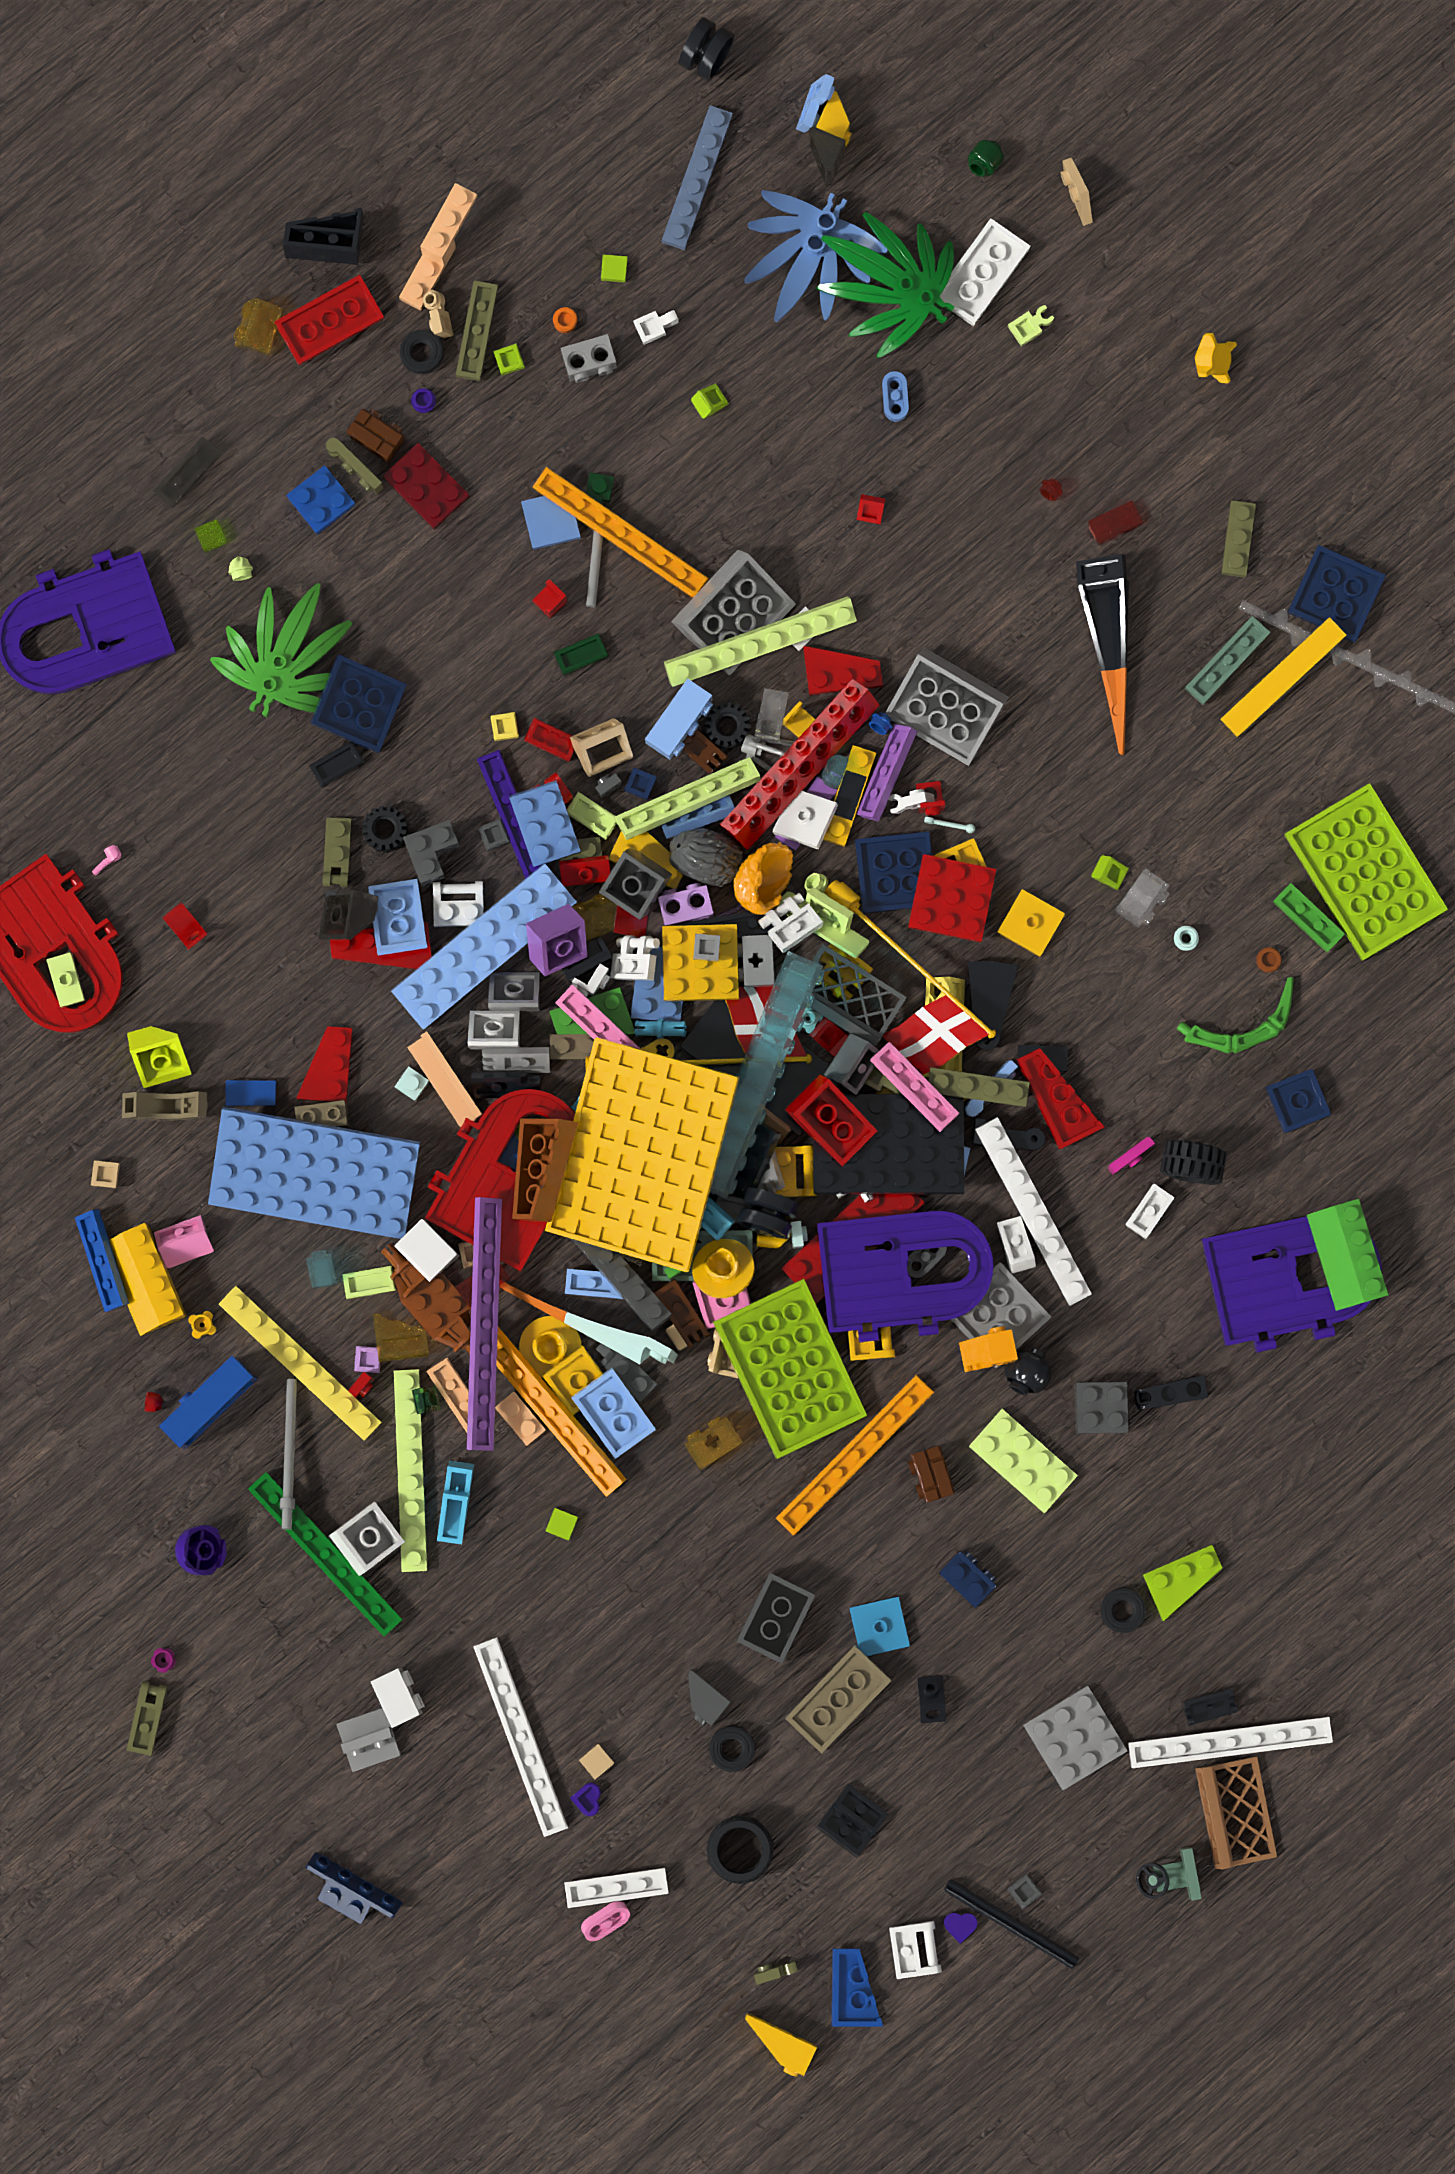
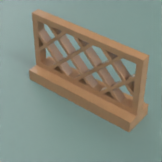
(1215, 1818)

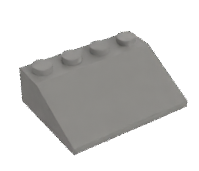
(733, 603)
(946, 706)

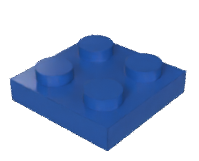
(320, 500)

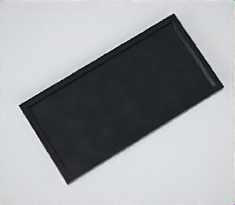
(716, 1039)

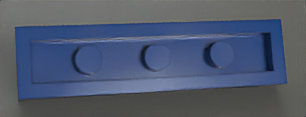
(101, 1260)

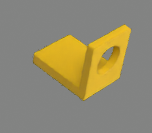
(798, 720)

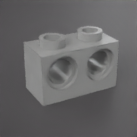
(586, 352)

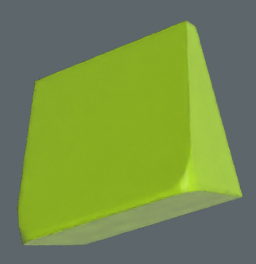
(709, 400)
(1109, 872)

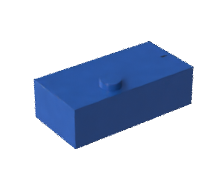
(208, 1402)

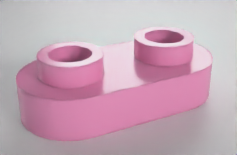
(605, 1921)

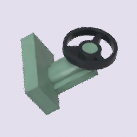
(1171, 1876)

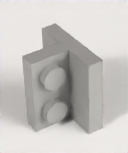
(368, 1740)

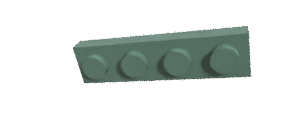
(1227, 660)

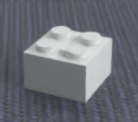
(366, 1538)
(397, 1696)

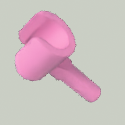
(113, 854)

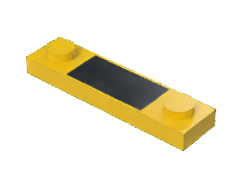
(850, 794)

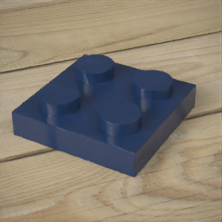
(1298, 1101)

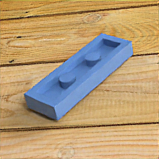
(700, 817)

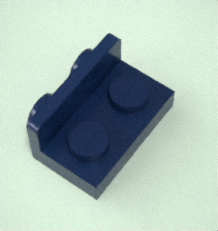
(968, 1579)

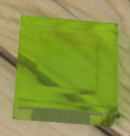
(210, 535)

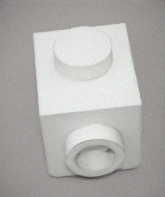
(598, 980)

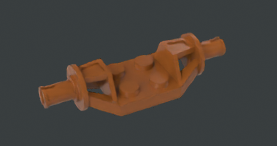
(432, 1303)

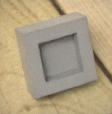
(706, 947)

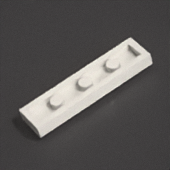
(616, 1887)

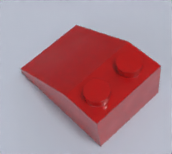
(831, 1119)

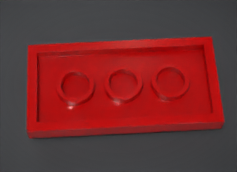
(329, 320)

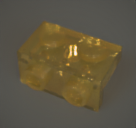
(598, 915)

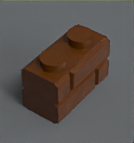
(376, 435)
(931, 1474)

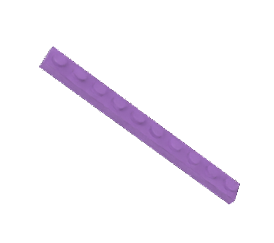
(484, 1324)

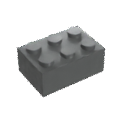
(775, 1618)

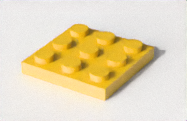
(699, 979)

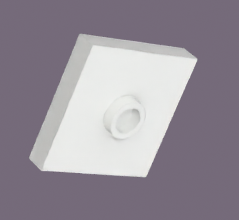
(806, 819)

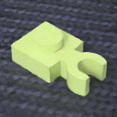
(1028, 327)

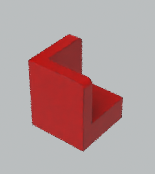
(550, 599)

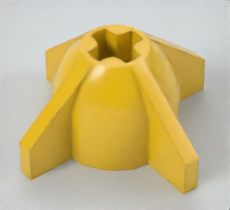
(1214, 358)

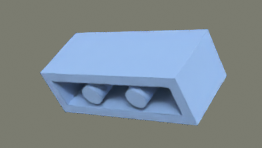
(679, 719)

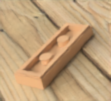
(452, 1389)

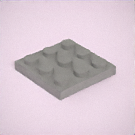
(1004, 1305)
(1075, 1737)

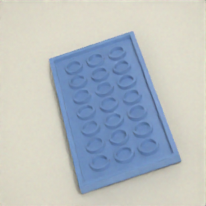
(313, 1173)

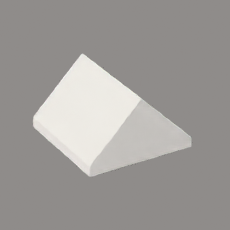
(494, 1029)
(426, 1250)

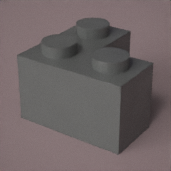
(426, 846)

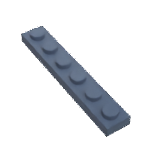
(697, 177)

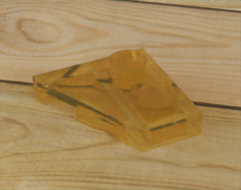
(398, 1340)

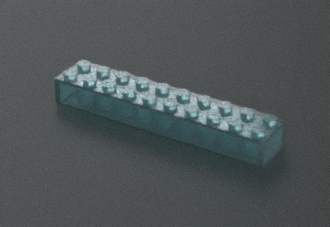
(765, 1063)

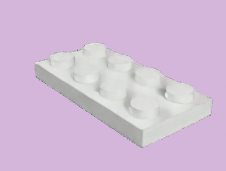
(983, 271)

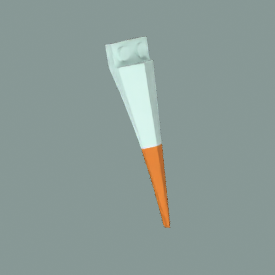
(628, 1344)

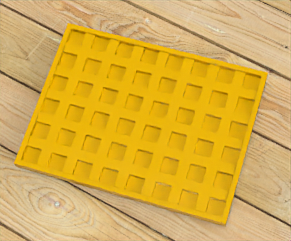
(643, 1154)

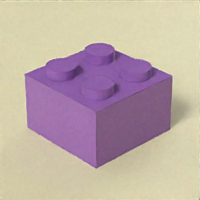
(556, 939)

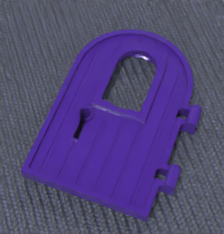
(106, 609)
(876, 1283)
(1267, 1291)

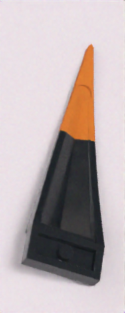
(1105, 601)

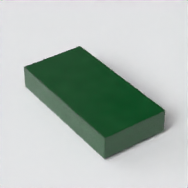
(581, 654)

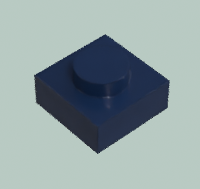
(640, 784)

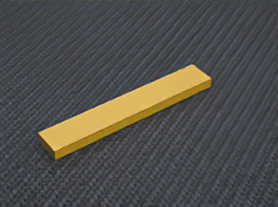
(1283, 677)

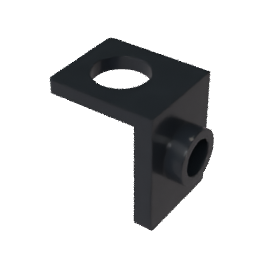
(931, 1698)

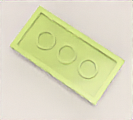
(1023, 1461)

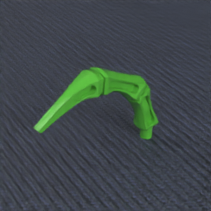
(1240, 1042)

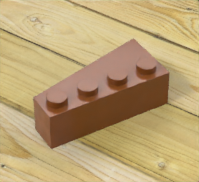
(540, 1167)

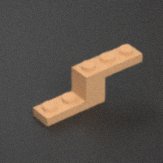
(438, 246)

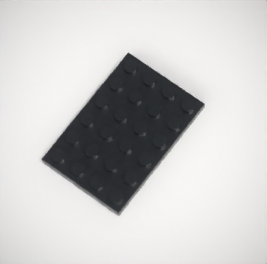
(902, 1155)

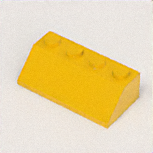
(146, 1280)

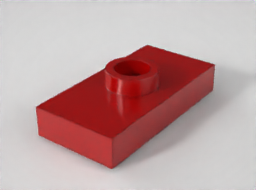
(550, 739)
(584, 870)

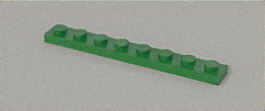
(328, 1557)

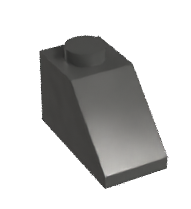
(705, 1700)

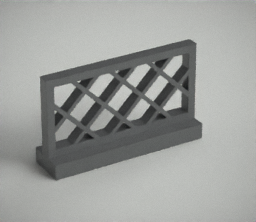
(843, 1017)

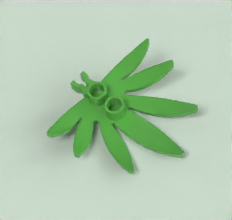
(275, 671)

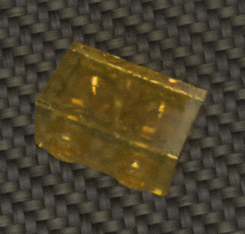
(257, 326)

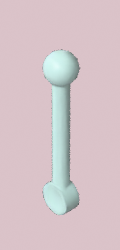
(970, 828)

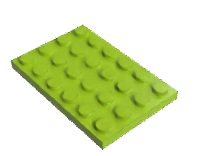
(1365, 872)
(789, 1368)

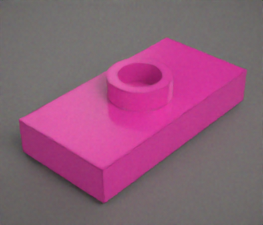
(1132, 1156)

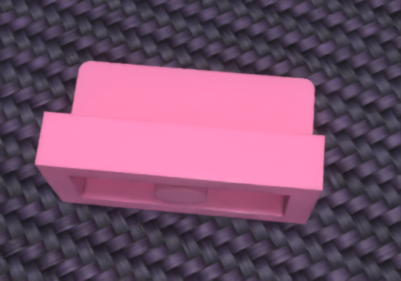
(183, 1242)

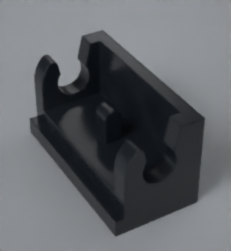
(597, 954)
(1209, 1706)

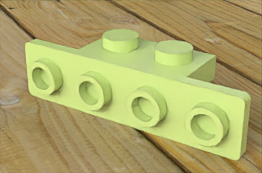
(835, 920)

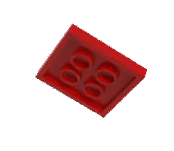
(952, 898)

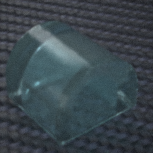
(834, 771)

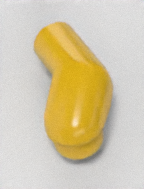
(769, 1242)

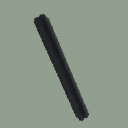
(1011, 1924)

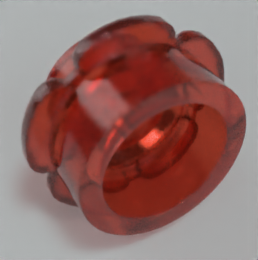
(1051, 489)

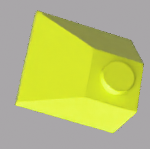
(157, 1056)

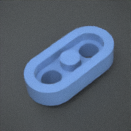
(895, 397)

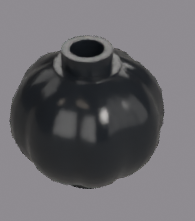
(1028, 1373)

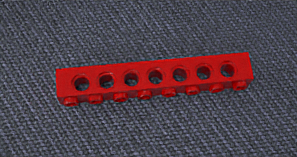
(799, 764)

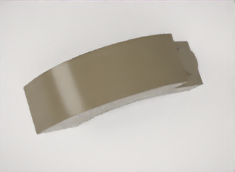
(164, 1106)

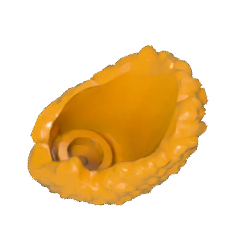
(763, 878)

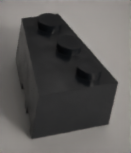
(326, 238)

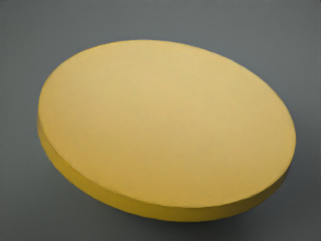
(723, 1268)
(547, 1343)

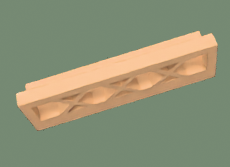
(444, 1080)

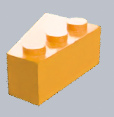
(989, 1350)

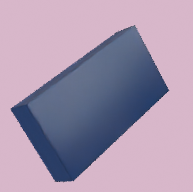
(250, 1093)

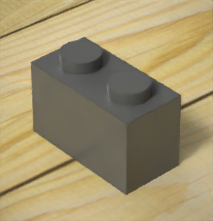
(852, 1064)

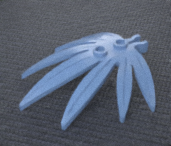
(813, 225)

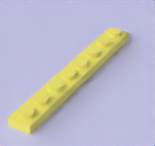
(300, 1363)

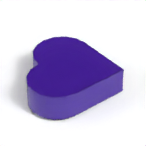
(587, 1799)
(960, 1925)

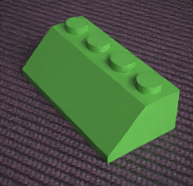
(1347, 1254)

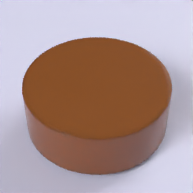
(1268, 960)

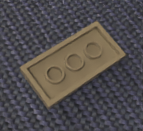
(838, 1699)

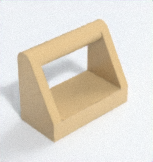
(597, 735)

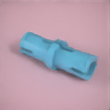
(660, 1028)

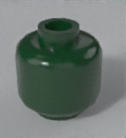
(985, 158)

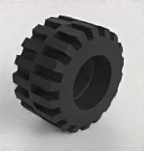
(1193, 1162)

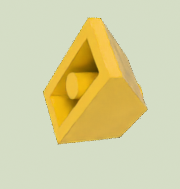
(835, 119)

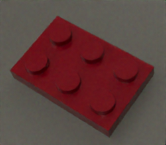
(425, 486)

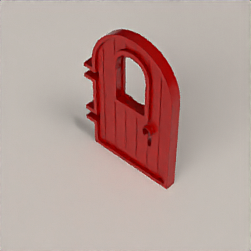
(44, 920)
(483, 1175)

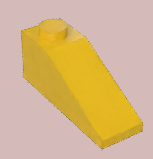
(786, 2047)

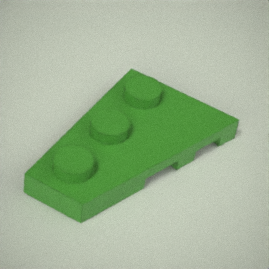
(609, 1002)

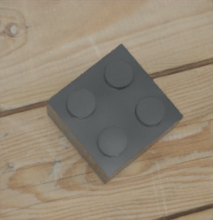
(635, 883)
(1101, 1408)

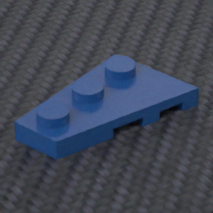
(851, 1993)

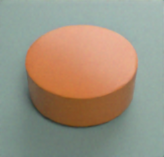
(565, 320)

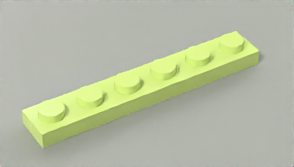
(688, 798)

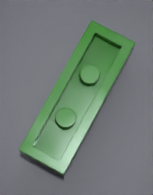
(1308, 917)

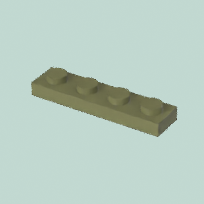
(477, 331)
(979, 1087)

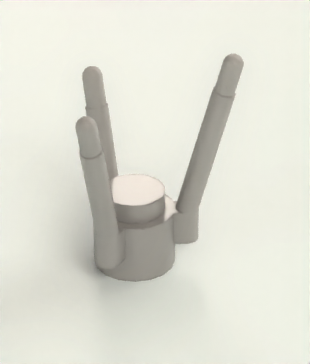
(756, 746)

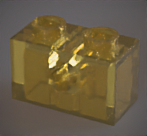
(706, 1455)

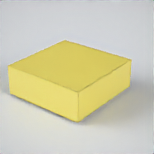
(504, 726)

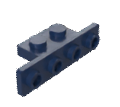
(349, 1892)

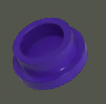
(423, 400)

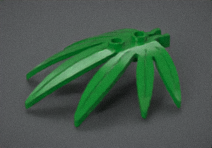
(911, 289)

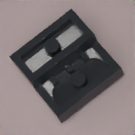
(852, 1820)

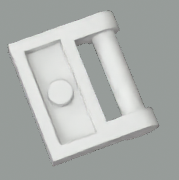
(457, 912)
(906, 1950)

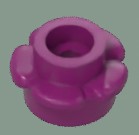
(161, 1666)

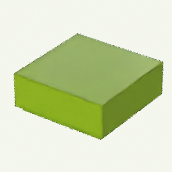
(614, 268)
(509, 359)
(561, 1524)

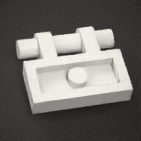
(795, 927)
(634, 966)

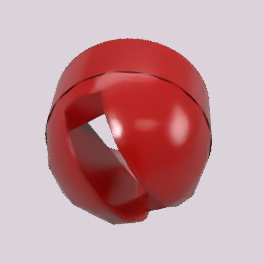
(153, 1402)

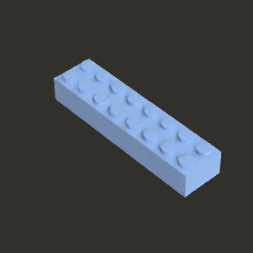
(480, 947)

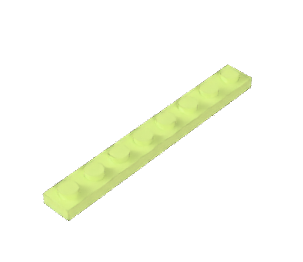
(760, 641)
(410, 1472)

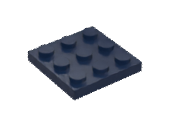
(1336, 590)
(358, 703)
(890, 870)

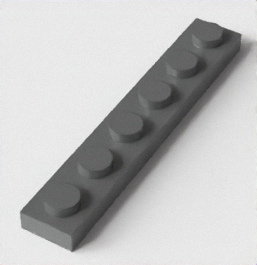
(627, 1284)

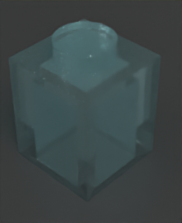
(321, 1269)

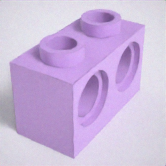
(687, 912)

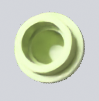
(240, 569)

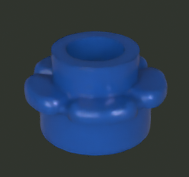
(880, 723)

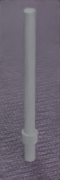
(287, 1503)

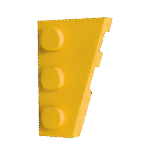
(650, 848)

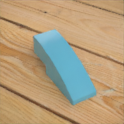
(455, 1502)

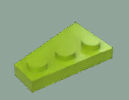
(1180, 1579)

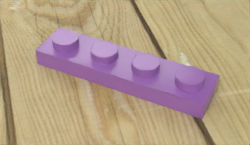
(886, 772)

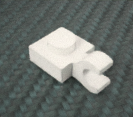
(652, 327)
(912, 801)

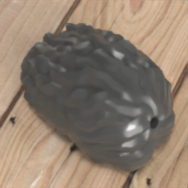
(706, 856)

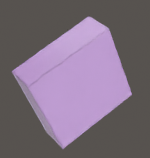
(367, 1360)

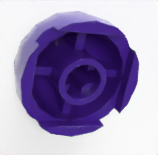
(200, 1550)

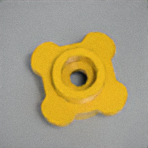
(195, 1322)

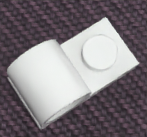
(1016, 1245)

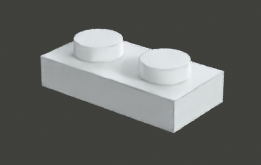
(1149, 1211)

